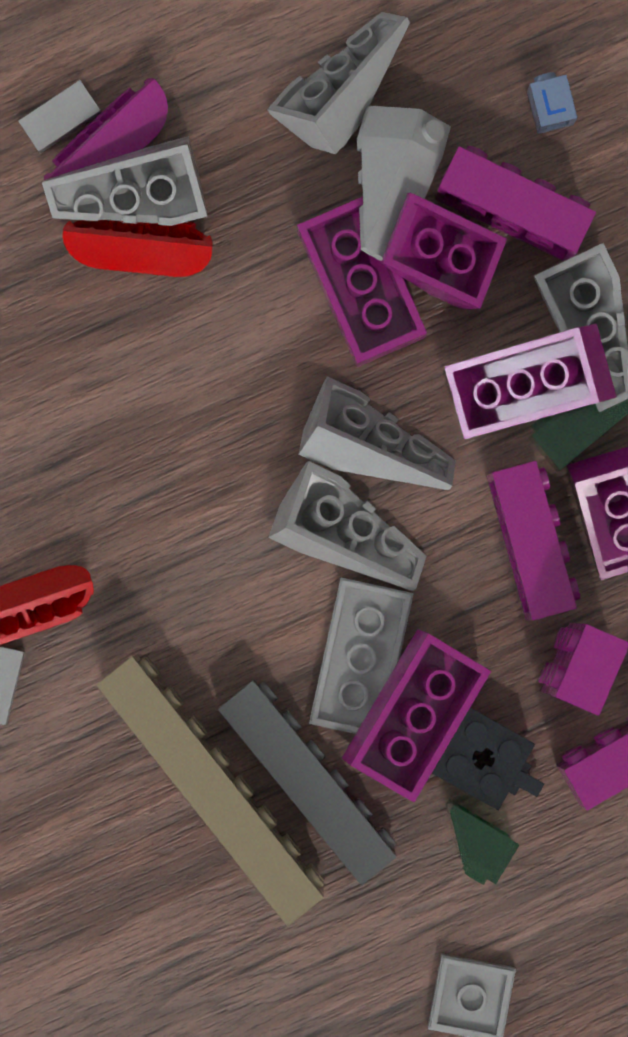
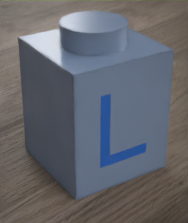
(551, 102)

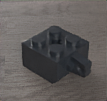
(504, 772)

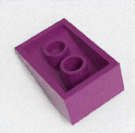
(443, 253)
(602, 500)

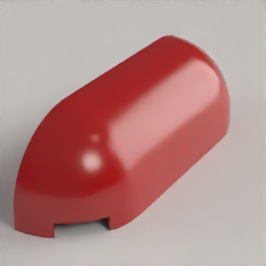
(139, 247)
(43, 601)

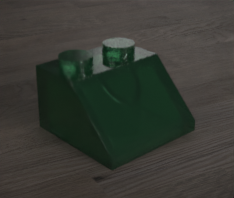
(479, 844)

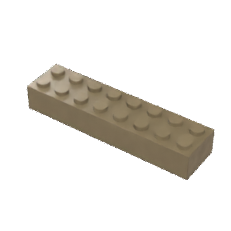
(212, 789)

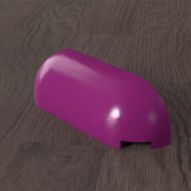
(118, 130)

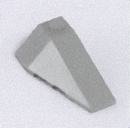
(334, 98)
(398, 157)
(141, 186)
(588, 293)
(358, 439)
(336, 526)

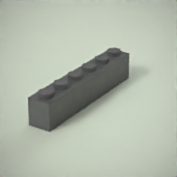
(308, 782)

